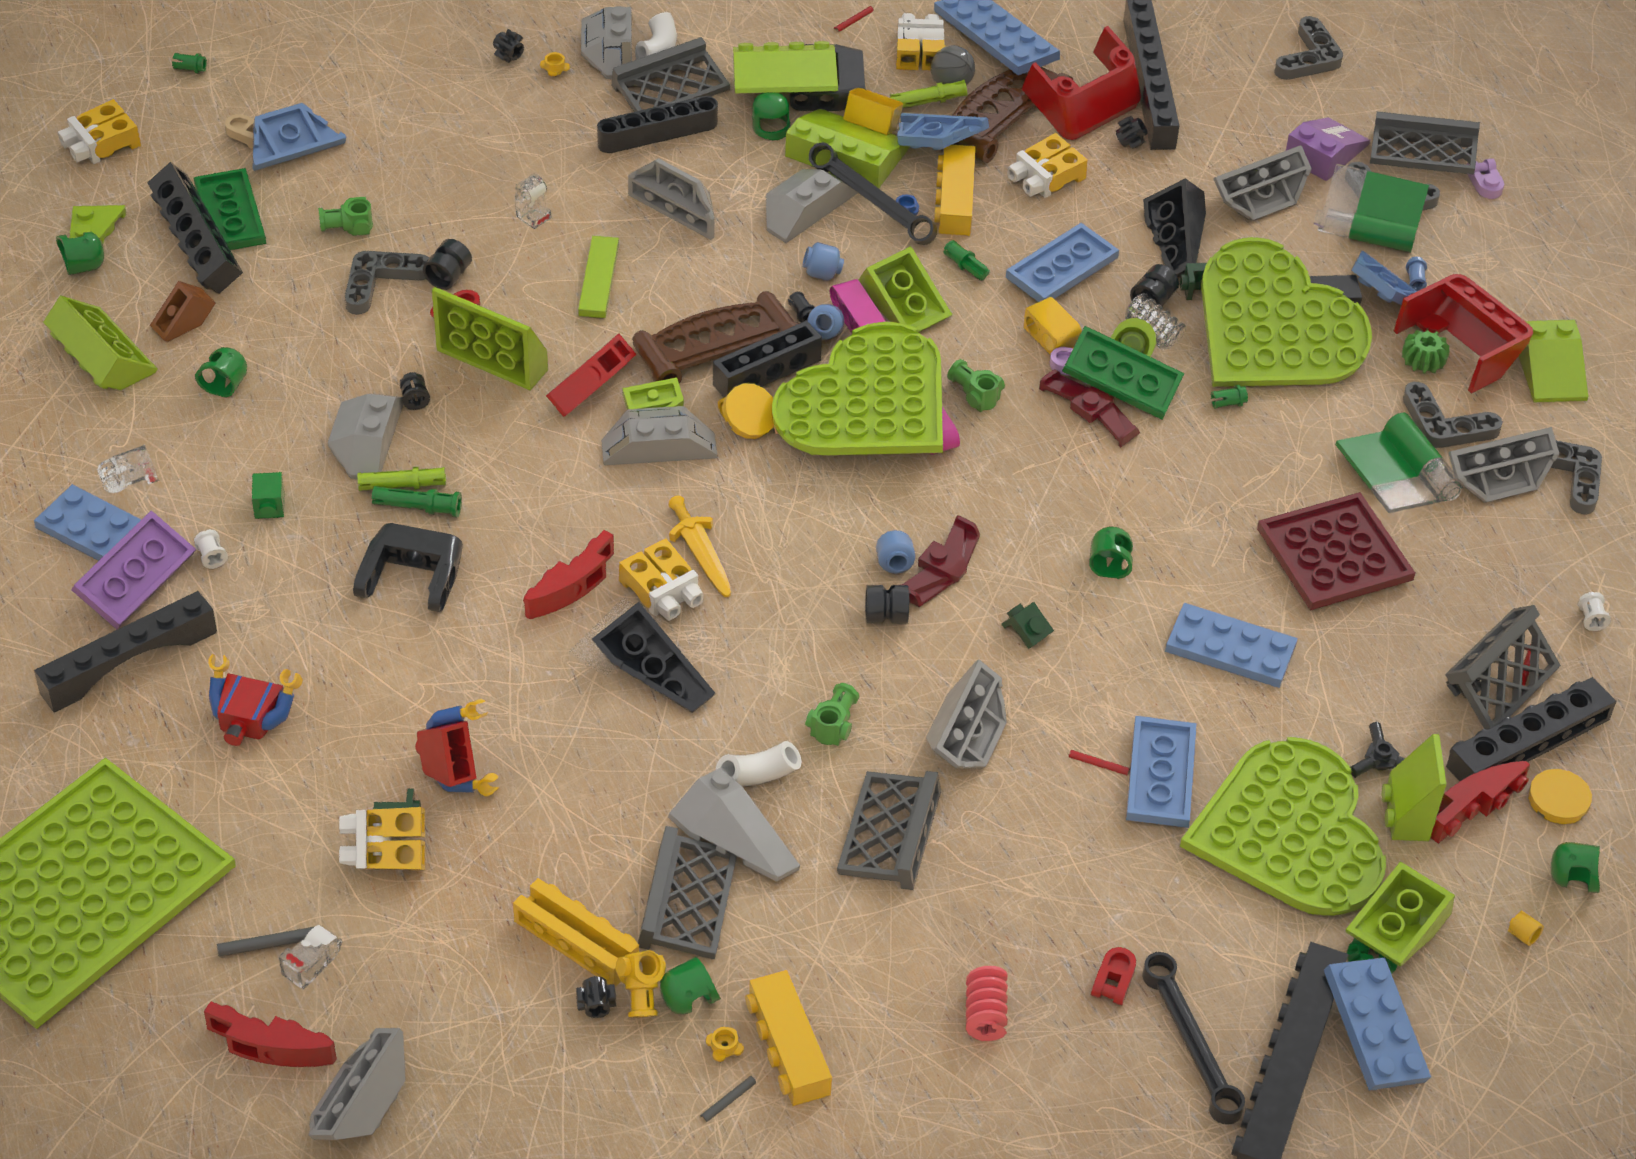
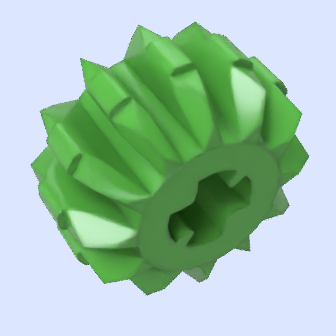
(1425, 351)

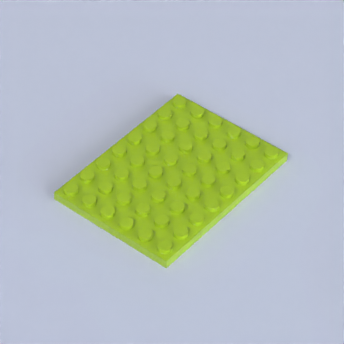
(91, 885)

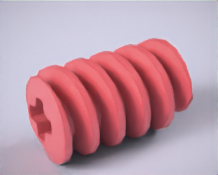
(986, 1003)

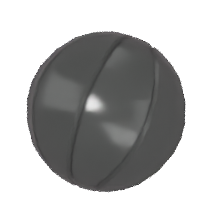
(952, 65)

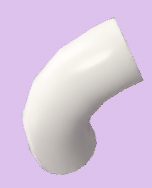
(663, 36)
(761, 766)

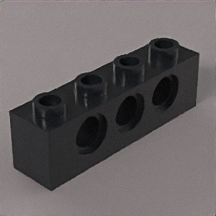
(768, 359)

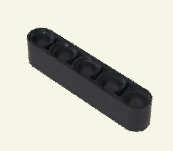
(657, 124)

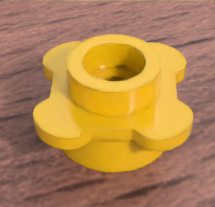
(554, 64)
(724, 1035)

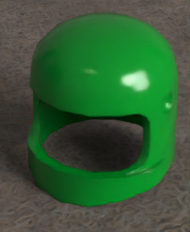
(770, 106)
(81, 253)
(226, 364)
(1115, 544)
(1576, 863)
(685, 984)

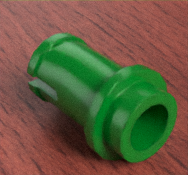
(190, 62)
(1233, 396)

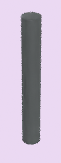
(262, 942)

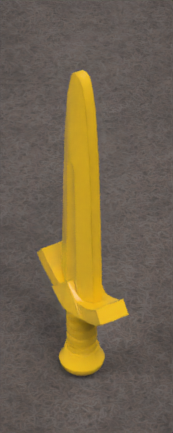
(697, 540)

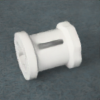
(209, 545)
(1594, 611)

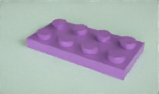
(133, 569)

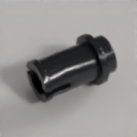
(800, 306)

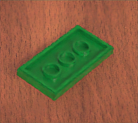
(232, 207)
(1123, 372)

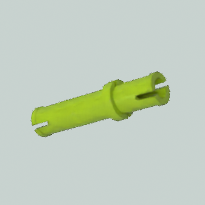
(940, 92)
(402, 478)

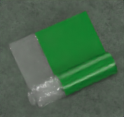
(1372, 208)
(1401, 466)

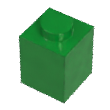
(268, 495)

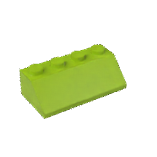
(98, 344)

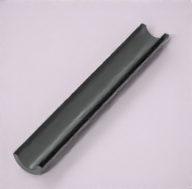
(728, 1098)

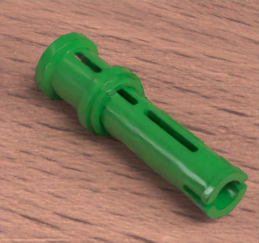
(430, 501)

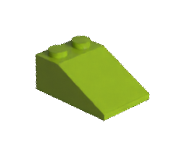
(904, 291)
(1555, 362)
(1415, 792)
(1402, 914)

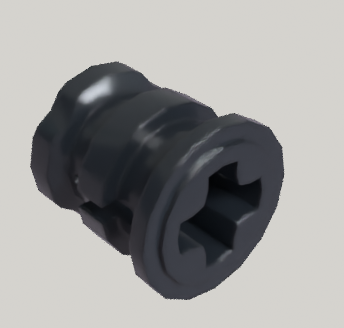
(419, 389)

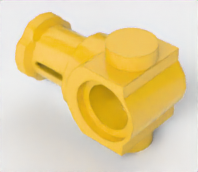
(641, 983)

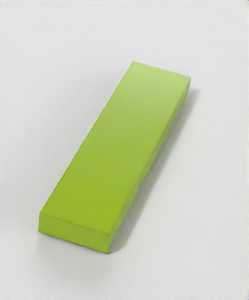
(598, 277)

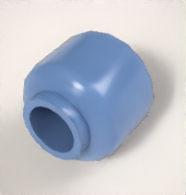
(822, 261)
(827, 320)
(895, 552)

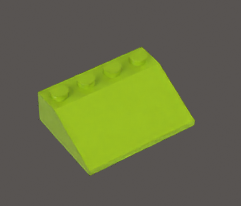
(785, 67)
(860, 148)
(488, 340)

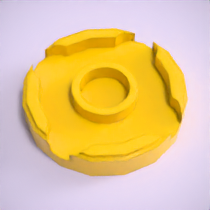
(749, 411)
(1560, 796)

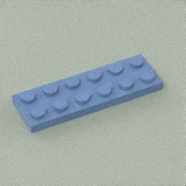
(998, 33)

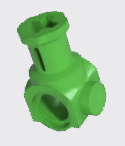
(353, 217)
(981, 387)
(830, 718)

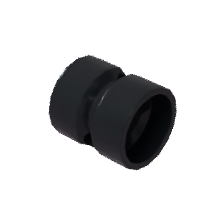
(447, 264)
(1158, 283)
(887, 604)

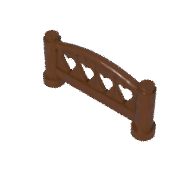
(1007, 111)
(667, 362)

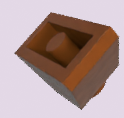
(182, 311)

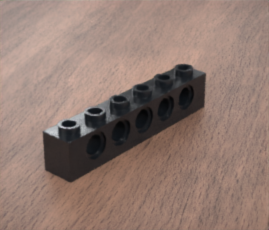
(194, 228)
(1534, 730)

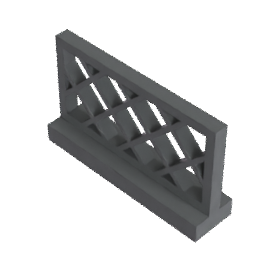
(661, 65)
(1425, 132)
(1495, 644)
(914, 837)
(660, 895)

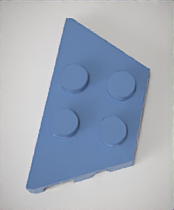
(937, 130)
(290, 135)
(1375, 275)

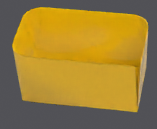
(873, 111)
(1052, 325)

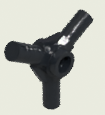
(1380, 754)

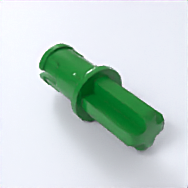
(966, 260)

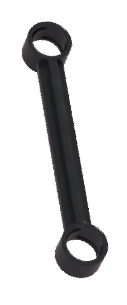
(872, 193)
(1193, 1038)

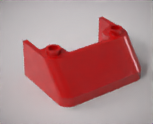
(1083, 109)
(1471, 317)

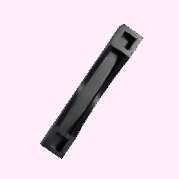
(75, 673)

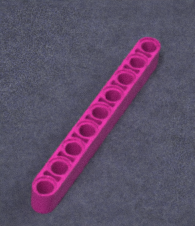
(859, 311)

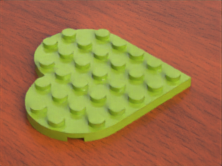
(1275, 324)
(869, 399)
(1291, 828)

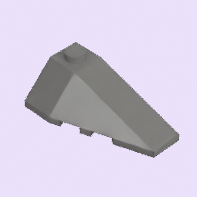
(727, 817)

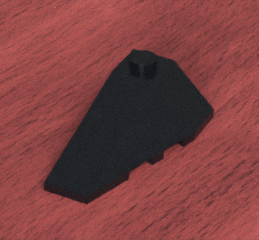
(1177, 223)
(648, 654)

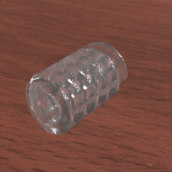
(1167, 328)

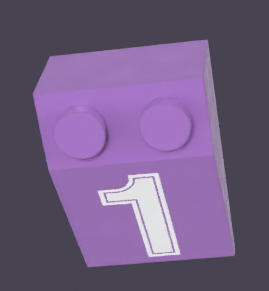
(1326, 145)

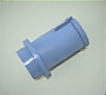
(1416, 268)

